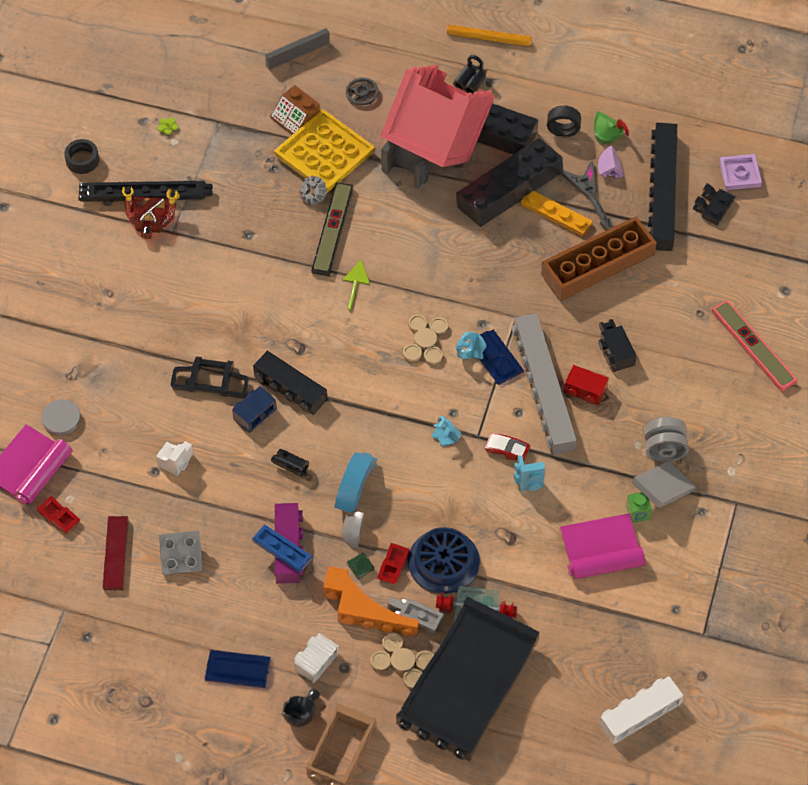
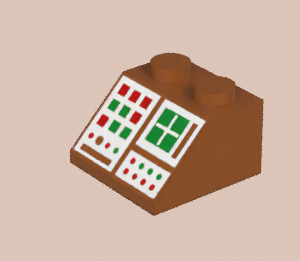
(294, 109)

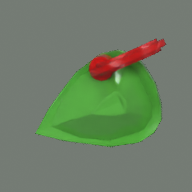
(607, 129)

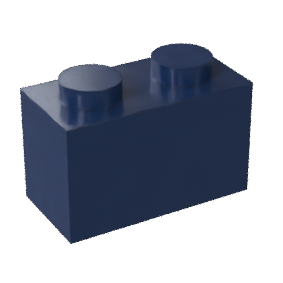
(254, 409)

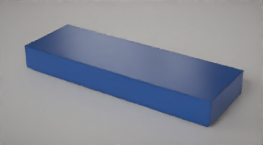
(282, 548)

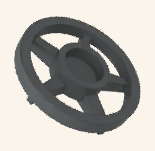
(362, 91)

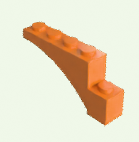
(359, 609)

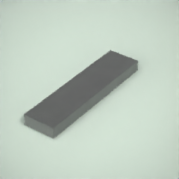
(297, 48)

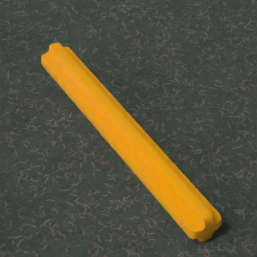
(489, 35)

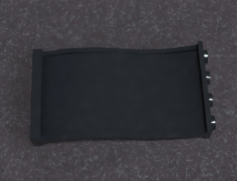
(467, 679)

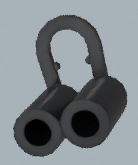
(471, 75)

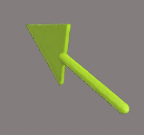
(356, 275)

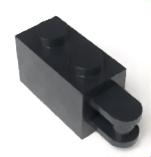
(616, 346)

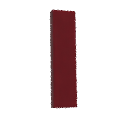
(115, 553)

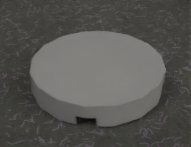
(61, 417)

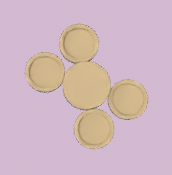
(425, 339)
(401, 660)

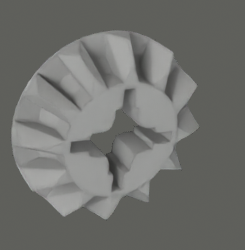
(319, 191)

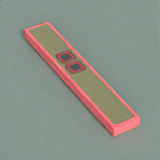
(754, 345)

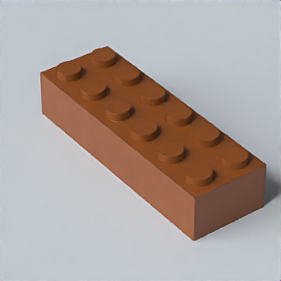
(598, 258)

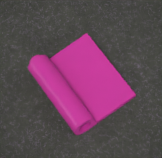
(30, 463)
(601, 546)

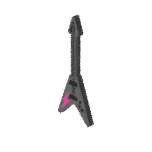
(586, 185)

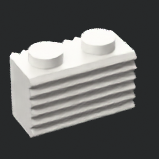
(316, 657)

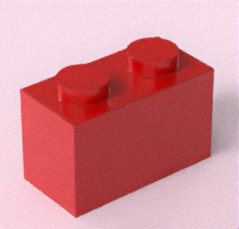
(586, 385)

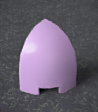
(610, 164)

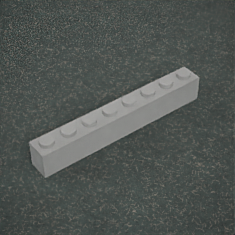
(544, 384)

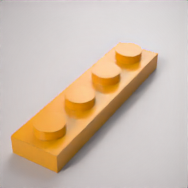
(557, 213)

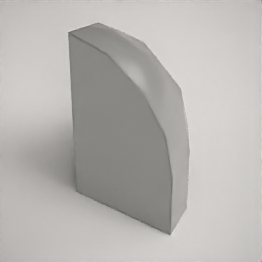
(352, 529)

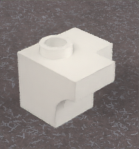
(174, 457)

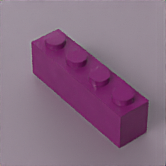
(287, 525)

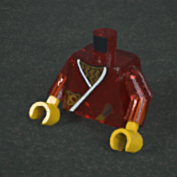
(150, 214)

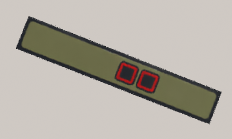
(332, 229)

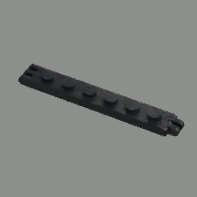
(152, 189)

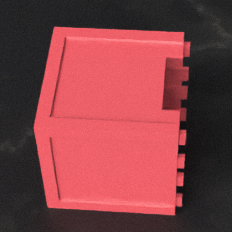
(436, 117)

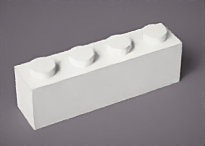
(641, 709)

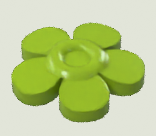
(167, 125)

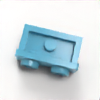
(529, 476)

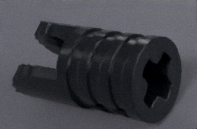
(290, 462)

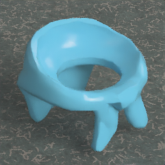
(474, 348)
(446, 432)

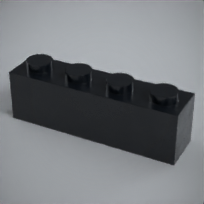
(290, 382)

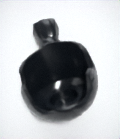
(300, 710)

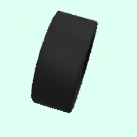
(561, 129)
(81, 145)

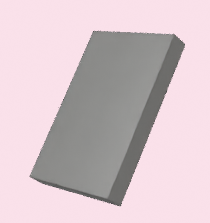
(663, 484)

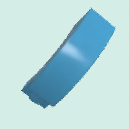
(354, 480)

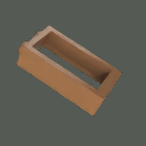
(350, 717)

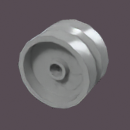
(666, 439)

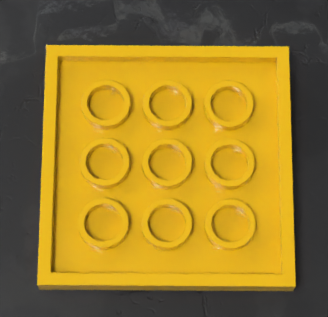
(324, 149)

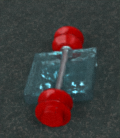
(484, 596)

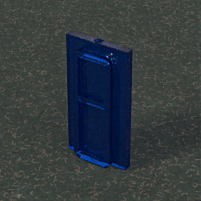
(498, 358)
(237, 668)

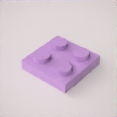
(740, 172)

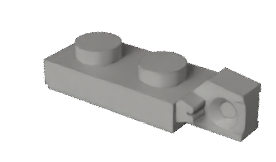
(428, 618)

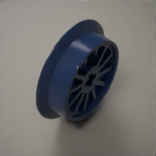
(443, 582)

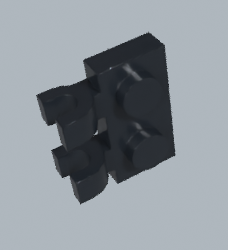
(717, 207)

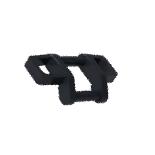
(223, 390)

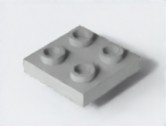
(180, 552)

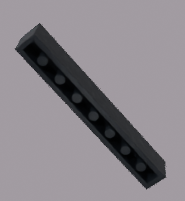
(664, 185)

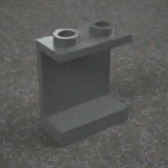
(394, 154)

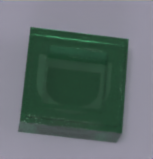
(360, 565)

